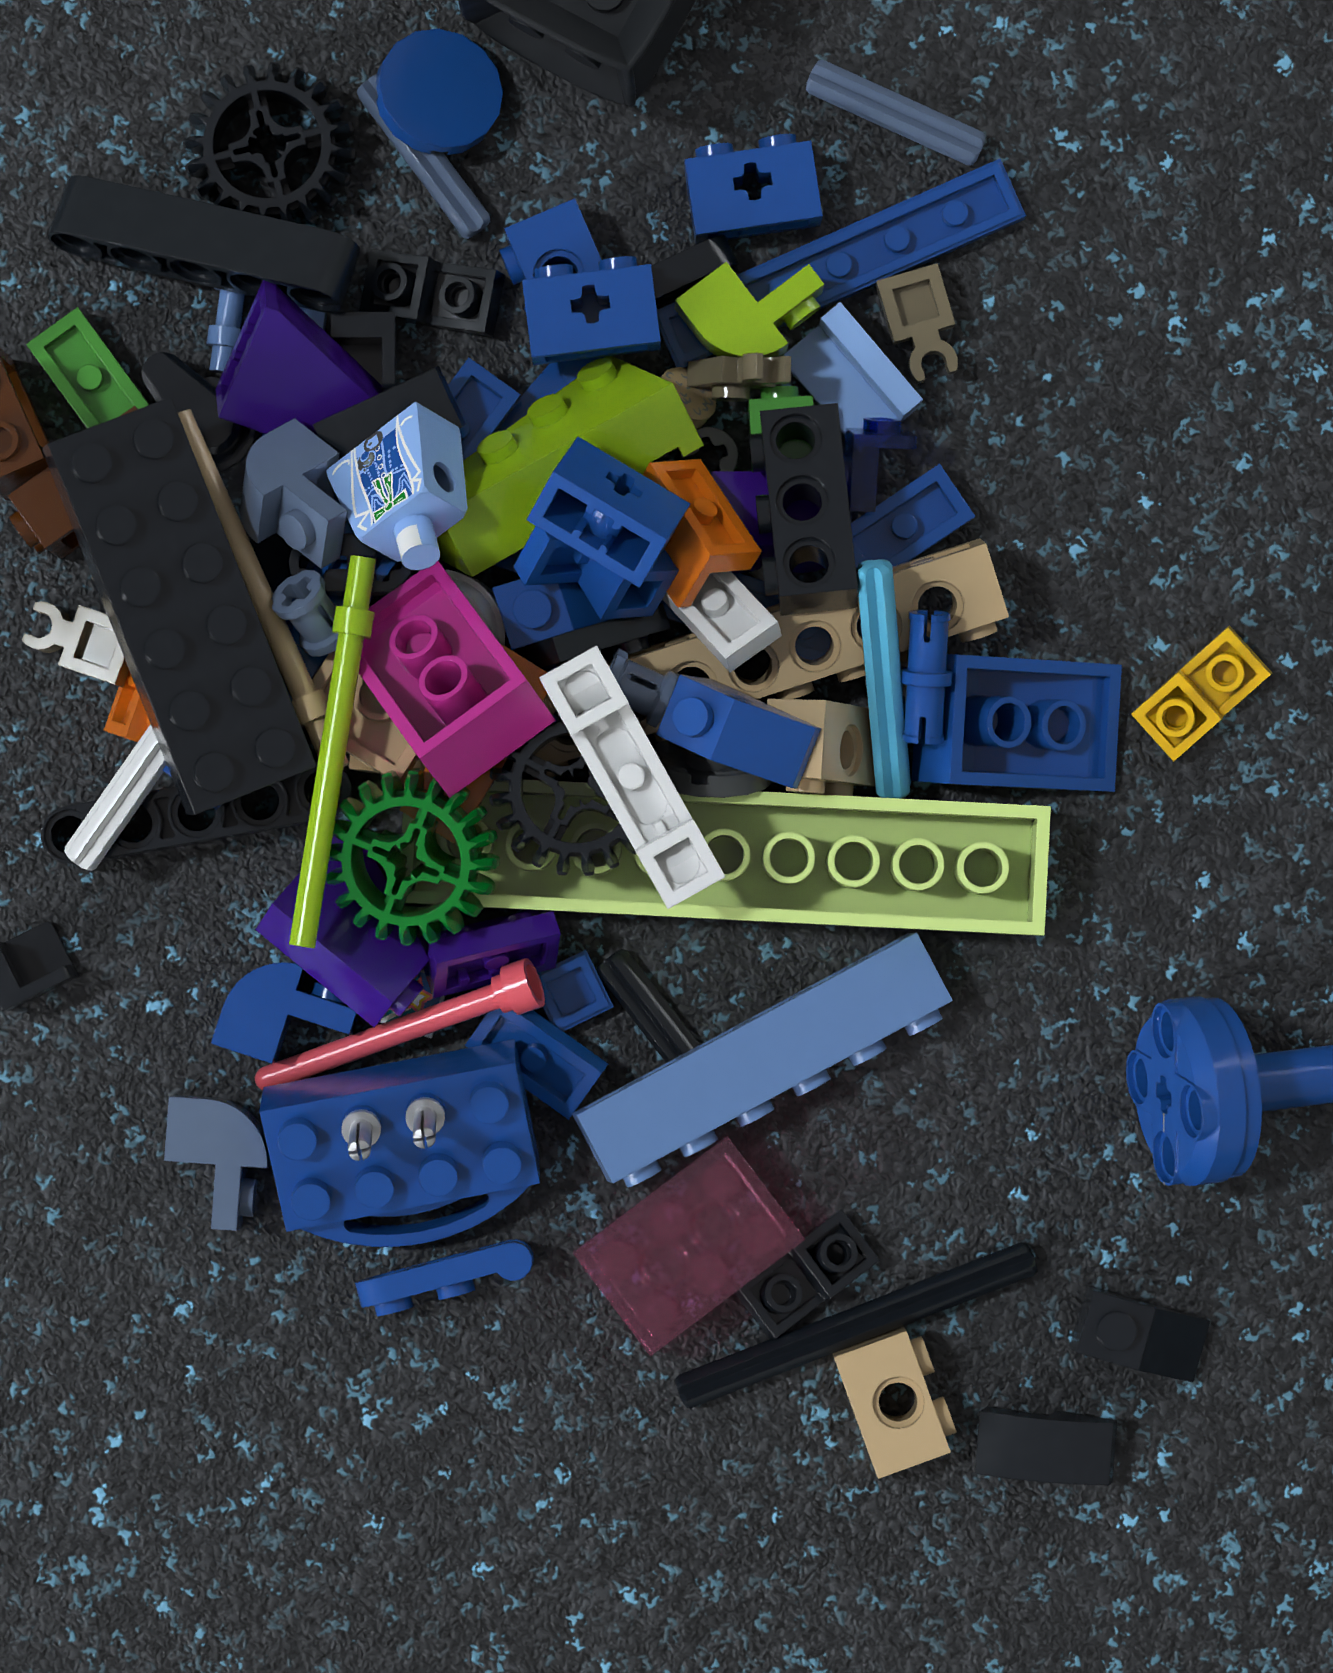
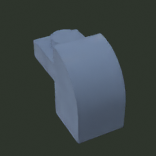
(291, 494)
(222, 1135)

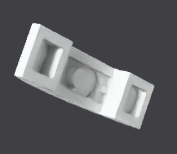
(631, 777)

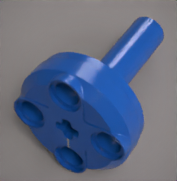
(1206, 1089)

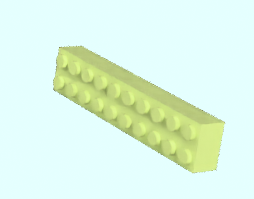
(791, 862)

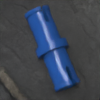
(926, 676)

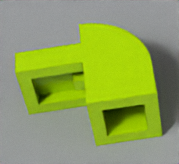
(734, 323)

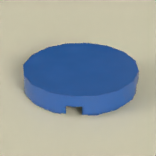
(438, 92)

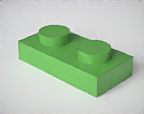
(85, 370)

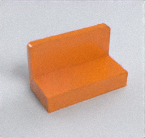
(710, 532)

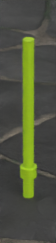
(353, 624)

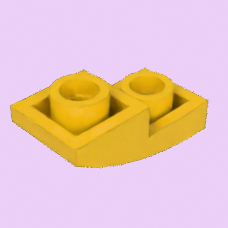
(1201, 693)

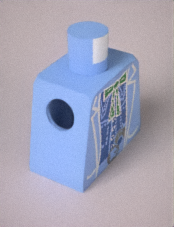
(404, 486)

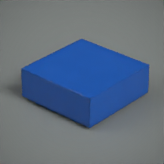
(573, 992)

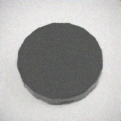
(703, 777)

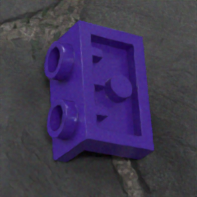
(482, 948)

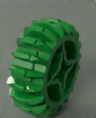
(441, 866)

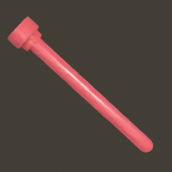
(514, 990)

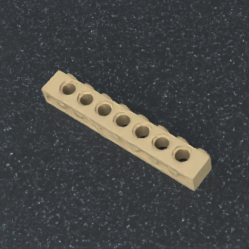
(960, 569)

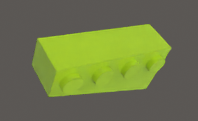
(609, 406)

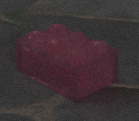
(688, 1244)

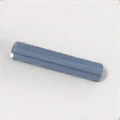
(895, 112)
(435, 174)

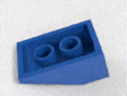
(1025, 725)

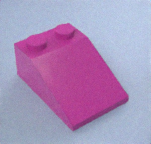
(447, 680)

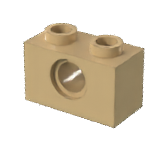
(842, 749)
(894, 1440)

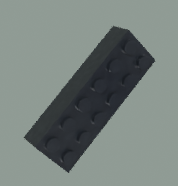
(178, 606)

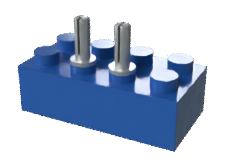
(402, 1145)

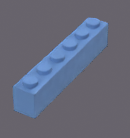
(762, 1058)

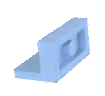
(848, 368)

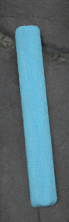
(883, 678)

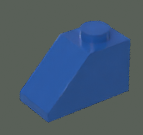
(542, 611)
(738, 730)

